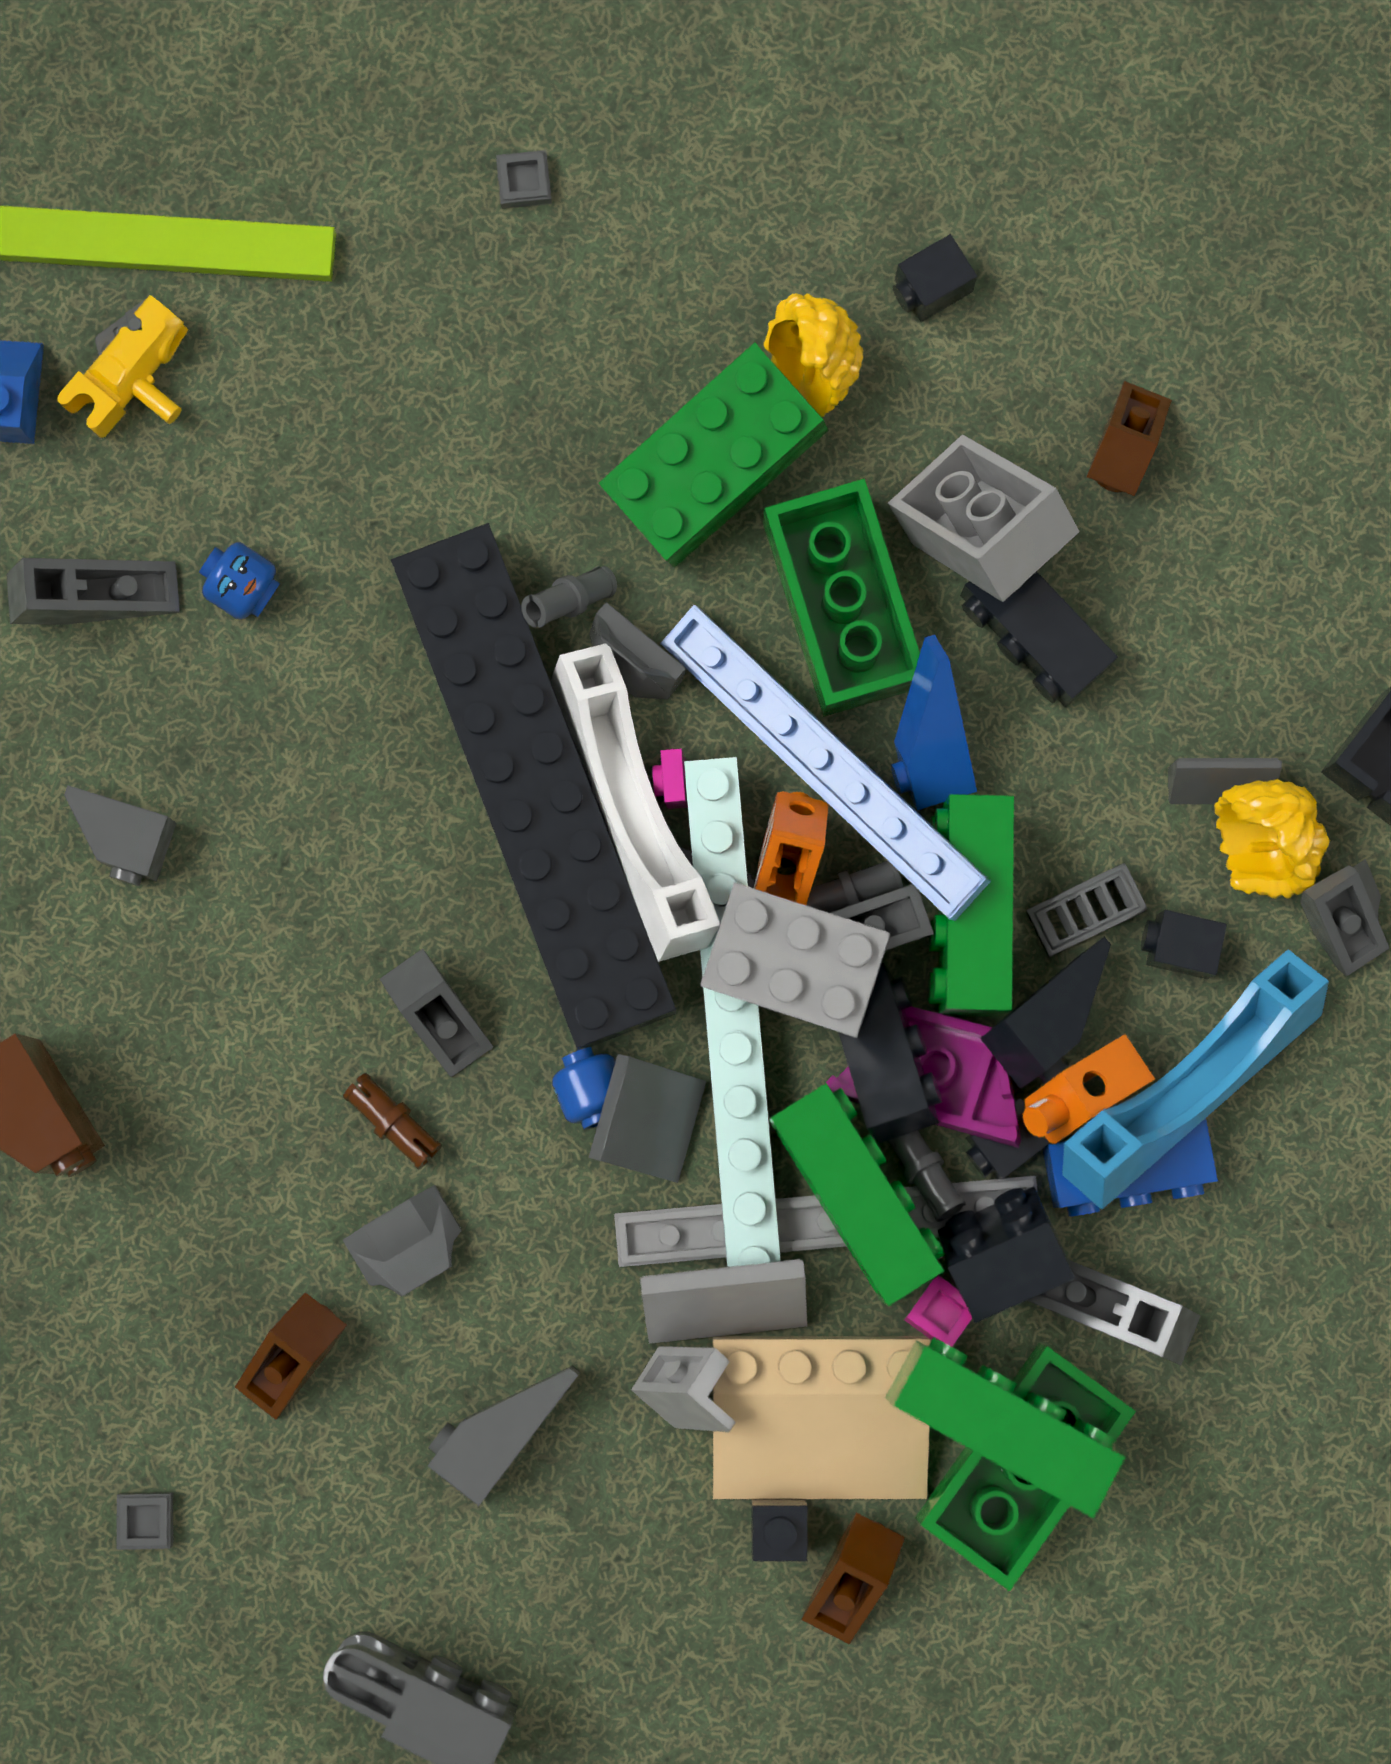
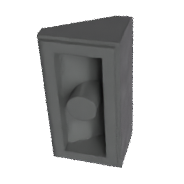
(1206, 778)

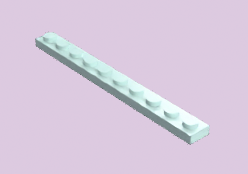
(733, 1029)

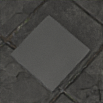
(647, 1118)

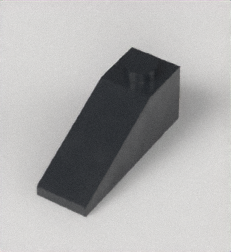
(1050, 1021)

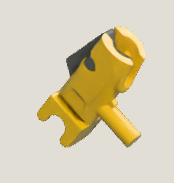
(125, 365)

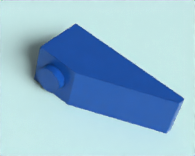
(932, 734)

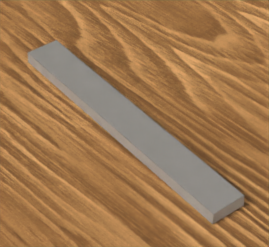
(801, 1222)

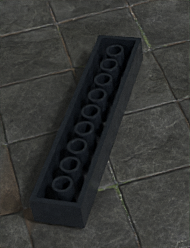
(534, 787)

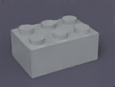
(984, 517)
(795, 959)

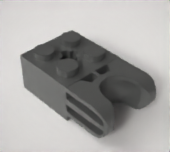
(420, 1700)

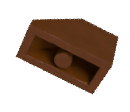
(1129, 439)
(290, 1355)
(854, 1578)

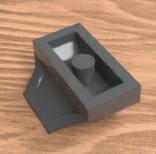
(642, 663)
(1345, 917)
(406, 1243)

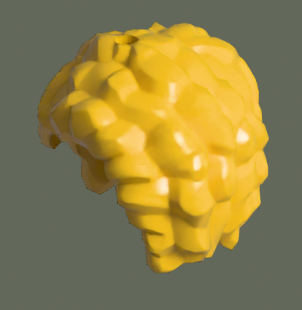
(815, 349)
(1271, 837)

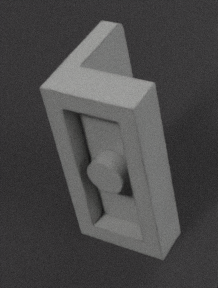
(679, 1385)

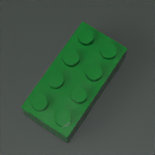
(714, 455)
(843, 596)
(978, 945)
(857, 1195)
(1010, 1431)
(996, 1515)

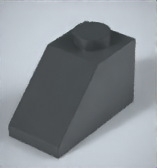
(122, 835)
(436, 1013)

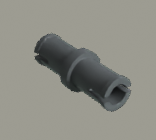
(569, 596)
(855, 887)
(925, 1170)

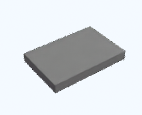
(724, 1301)

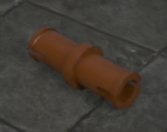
(392, 1121)

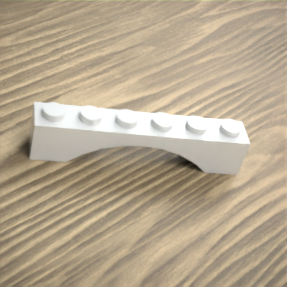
(660, 877)

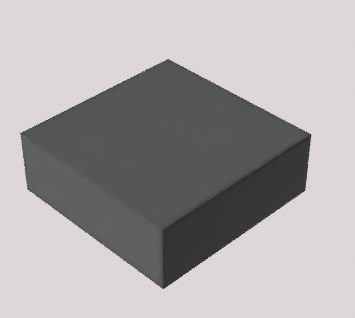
(523, 179)
(145, 1520)

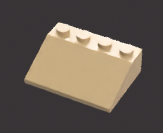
(816, 1420)

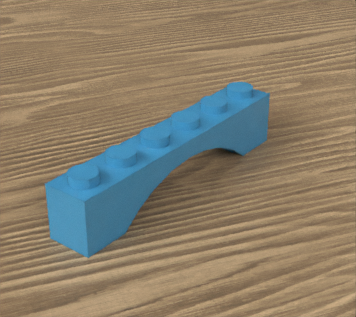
(1138, 1132)

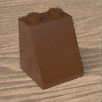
(40, 1114)

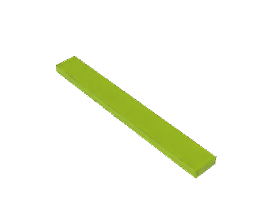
(167, 243)

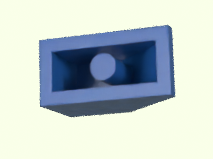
(19, 390)

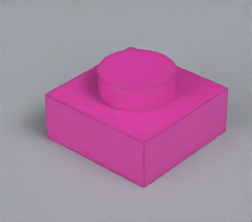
(670, 779)
(940, 1312)

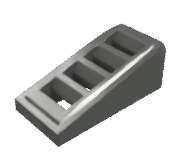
(1127, 889)

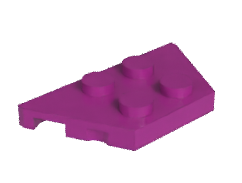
(970, 1079)

